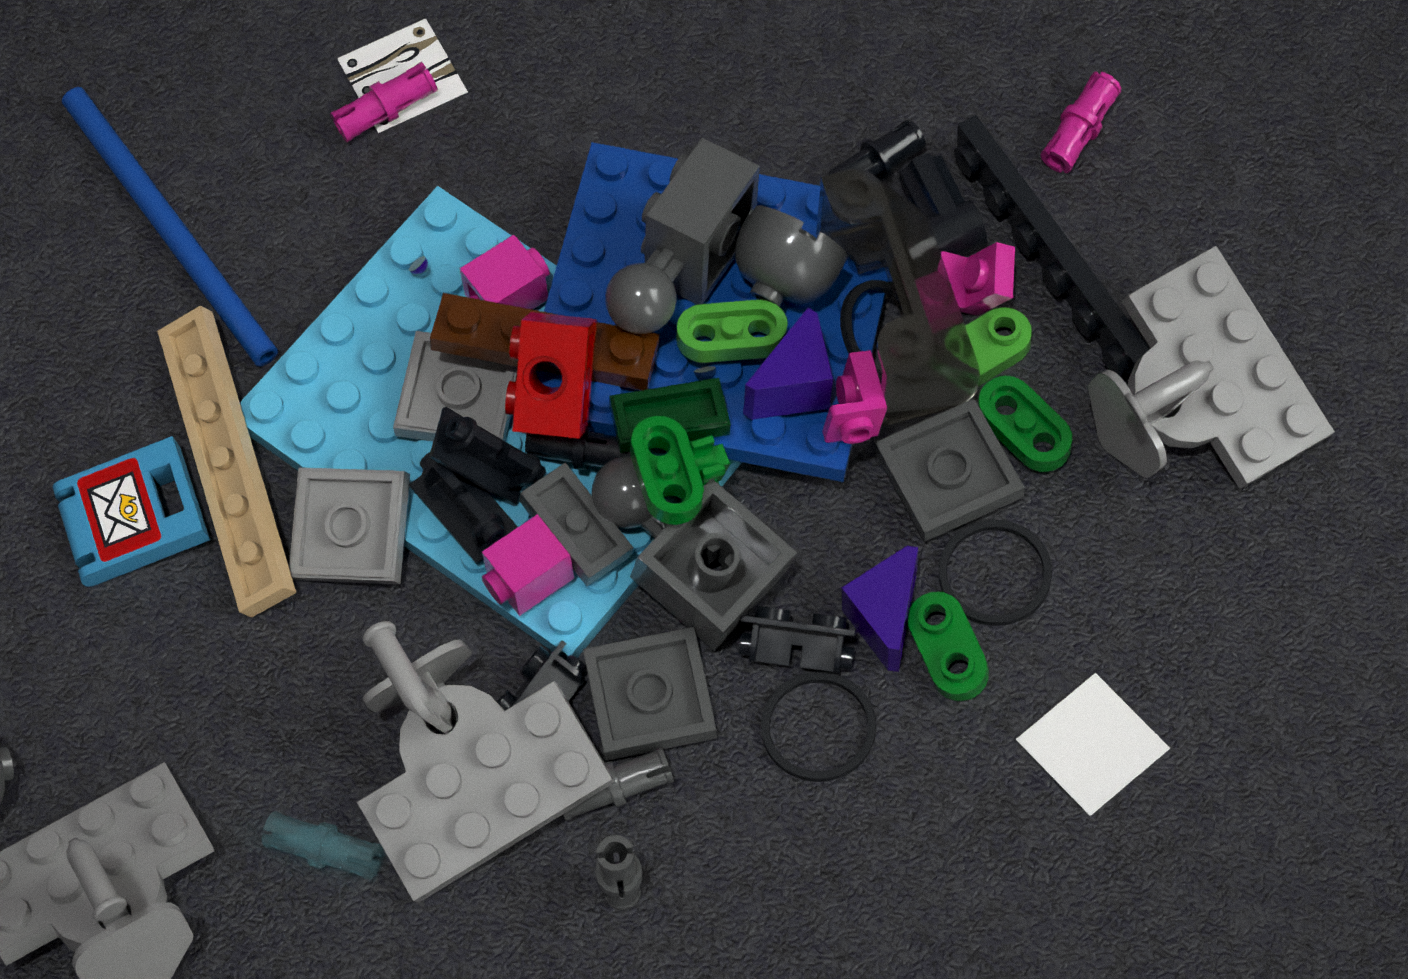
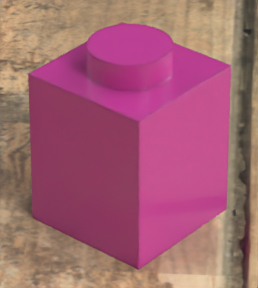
(507, 275)
(526, 566)

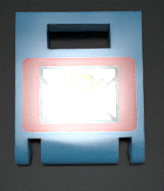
(117, 515)

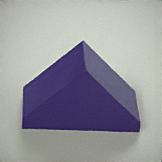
(794, 374)
(880, 604)

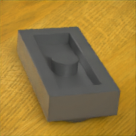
(571, 516)

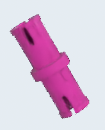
(384, 101)
(1081, 122)

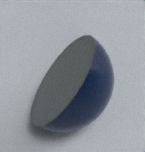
(705, 372)

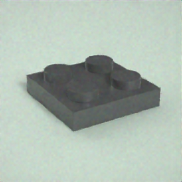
(949, 469)
(650, 693)

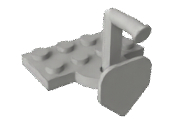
(1216, 373)
(479, 782)
(102, 882)

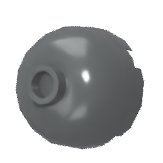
(785, 259)

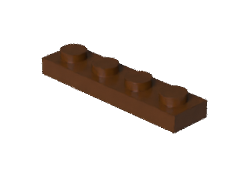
(484, 333)

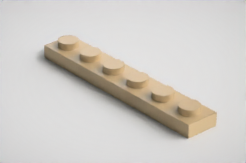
(226, 462)

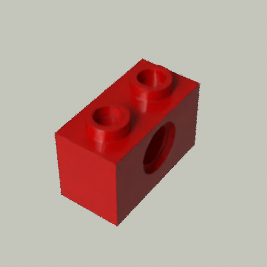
(570, 346)

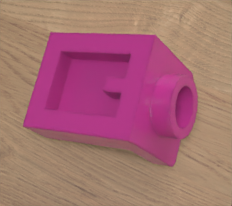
(982, 278)
(859, 400)

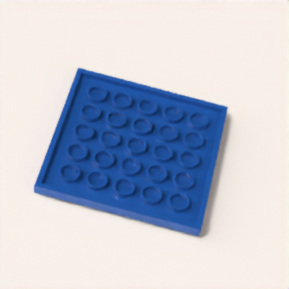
(608, 235)

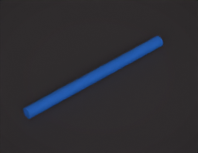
(170, 227)

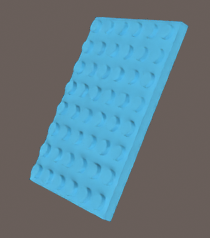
(340, 391)

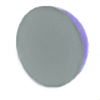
(419, 265)

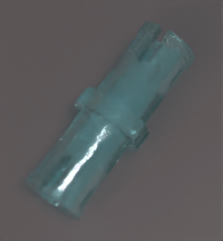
(322, 845)

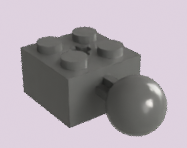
(686, 237)
(674, 561)

